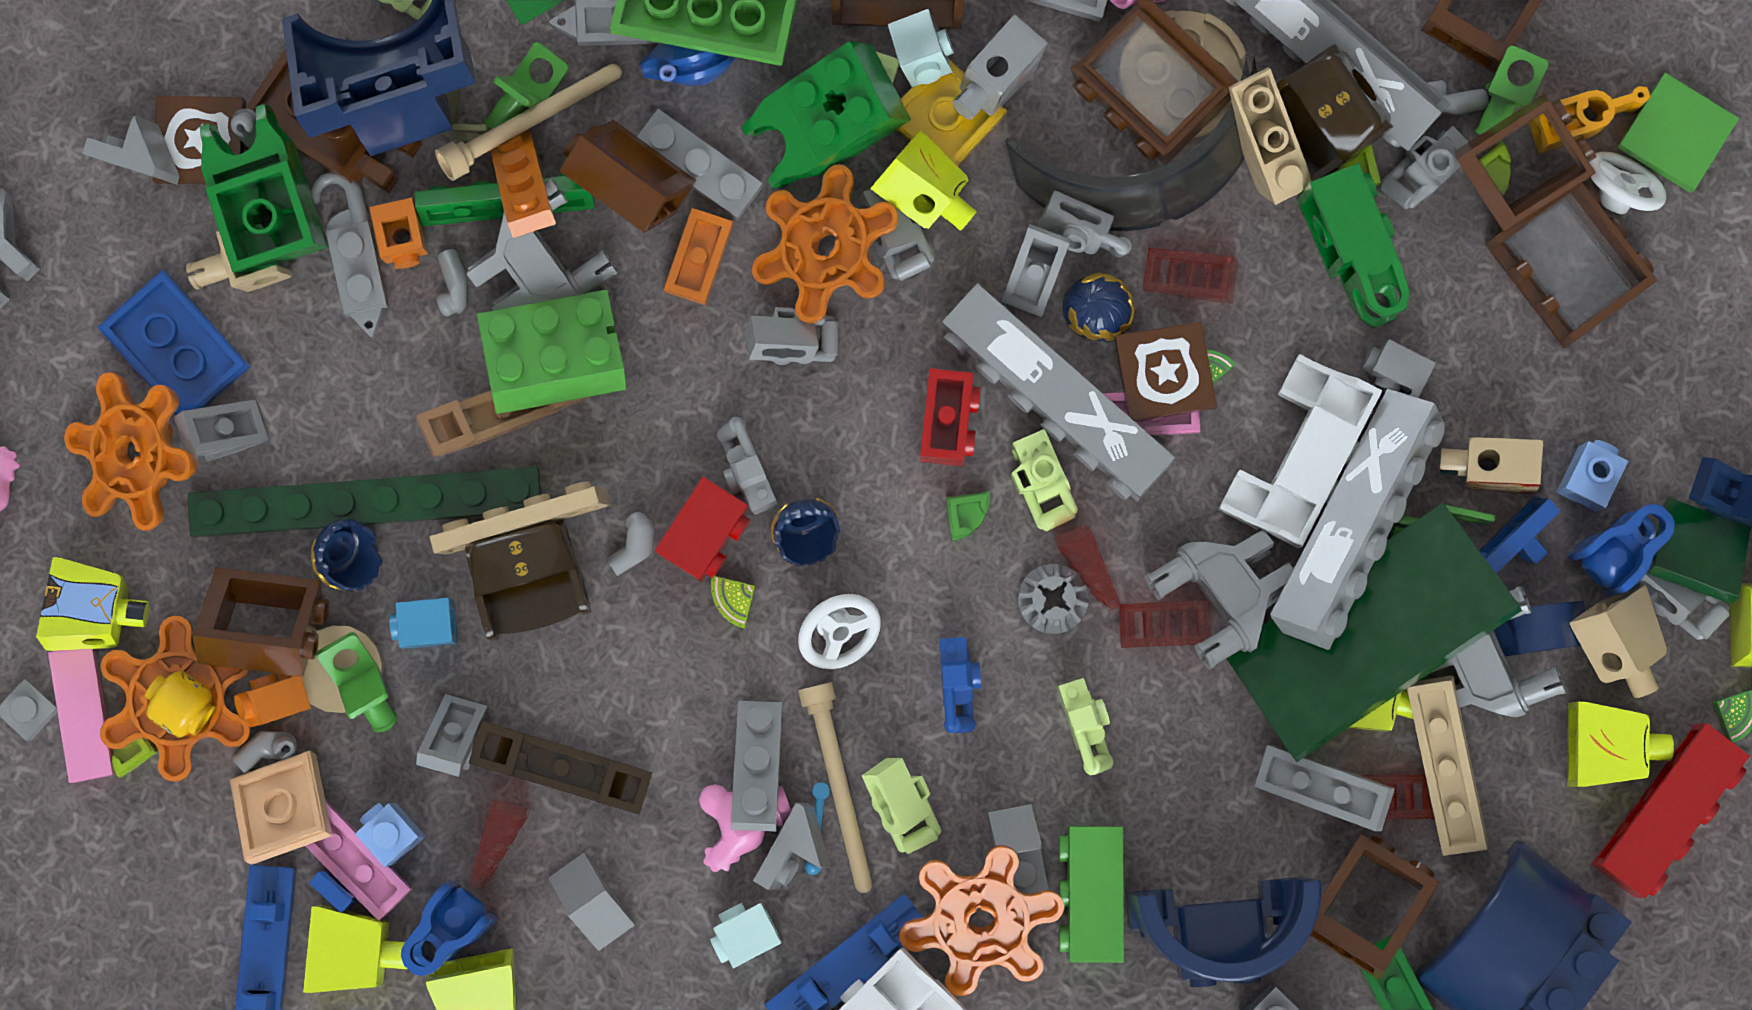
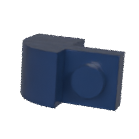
(1723, 491)
(1541, 630)

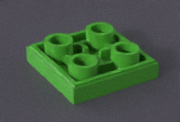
(1677, 133)

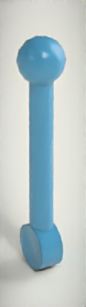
(820, 792)

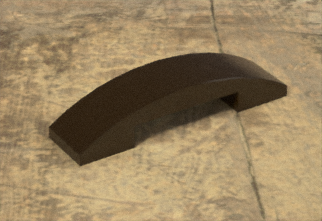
(560, 767)

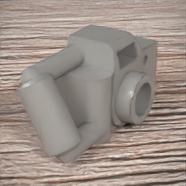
(1424, 171)
(1083, 225)
(902, 239)
(789, 339)
(745, 469)
(1680, 602)

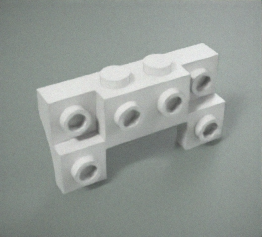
(1309, 472)
(900, 986)

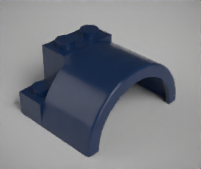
(380, 86)
(1228, 937)
(1529, 945)

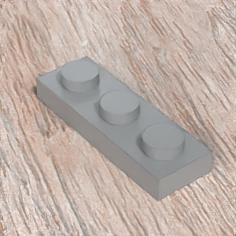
(716, 175)
(756, 766)
(1325, 788)

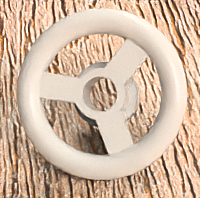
(1620, 188)
(837, 628)

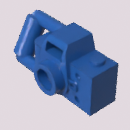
(958, 681)

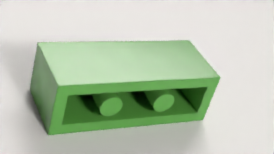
(1092, 894)

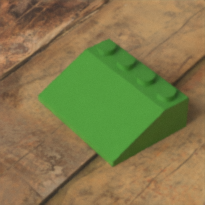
(726, 27)

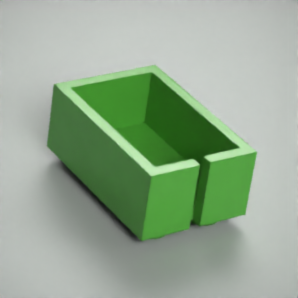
(551, 351)

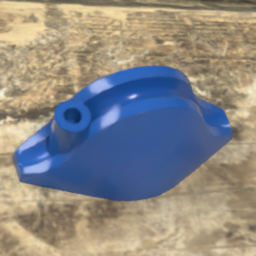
(684, 65)

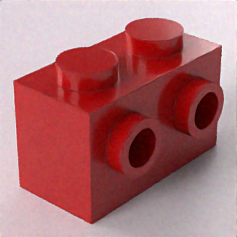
(947, 417)
(703, 530)

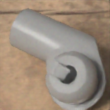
(1464, 101)
(244, 126)
(456, 281)
(638, 543)
(265, 745)

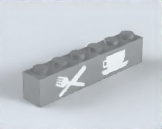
(1315, 25)
(1057, 393)
(1358, 519)

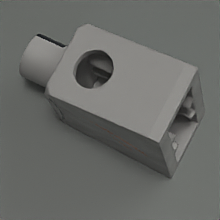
(1000, 69)

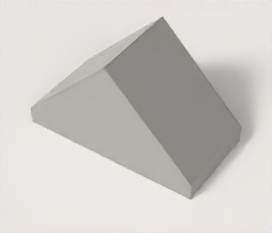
(590, 902)

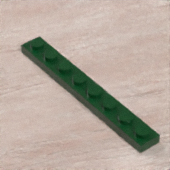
(361, 500)

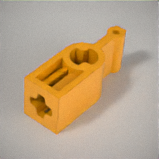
(1575, 105)

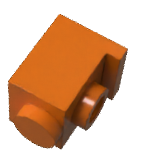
(395, 218)
(271, 699)

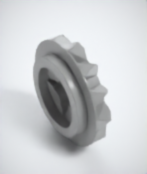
(1032, 600)

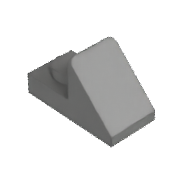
(141, 151)
(1035, 270)
(221, 429)
(451, 736)
(1019, 831)
(798, 837)

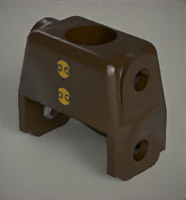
(1333, 110)
(526, 579)

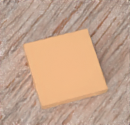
(280, 807)

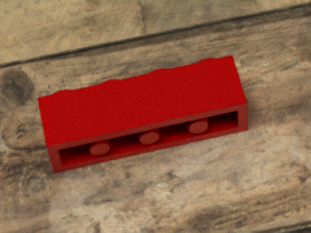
(1671, 811)

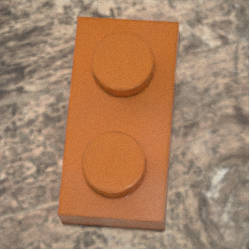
(698, 256)

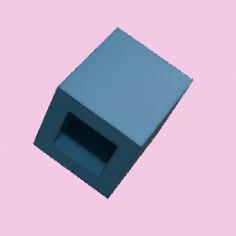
(424, 623)

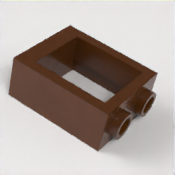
(1470, 40)
(1579, 149)
(626, 175)
(252, 651)
(1351, 945)

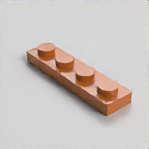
(522, 185)

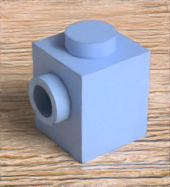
(1593, 475)
(389, 833)

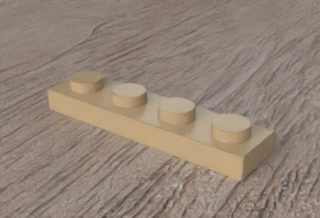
(579, 499)
(1447, 765)

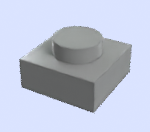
(27, 709)

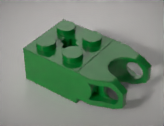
(830, 113)
(257, 181)
(1355, 242)

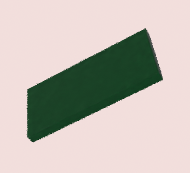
(1418, 610)

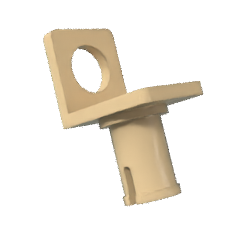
(218, 268)

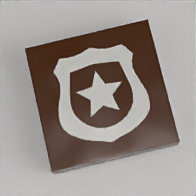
(180, 122)
(1165, 372)

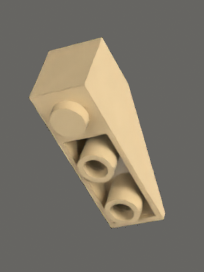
(1268, 138)

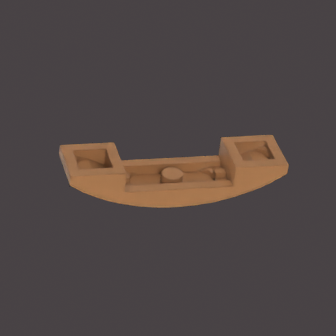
(475, 421)

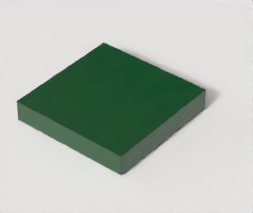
(1703, 552)

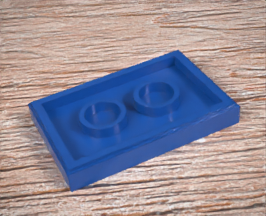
(174, 343)

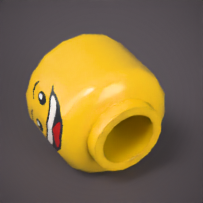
(179, 704)

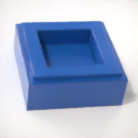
(333, 891)

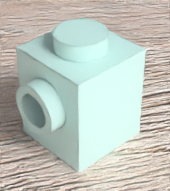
(921, 48)
(744, 934)

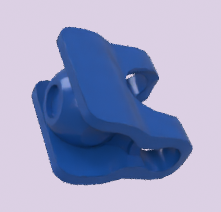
(1620, 552)
(450, 922)

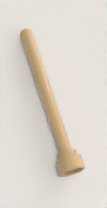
(458, 157)
(819, 703)

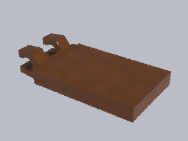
(334, 150)

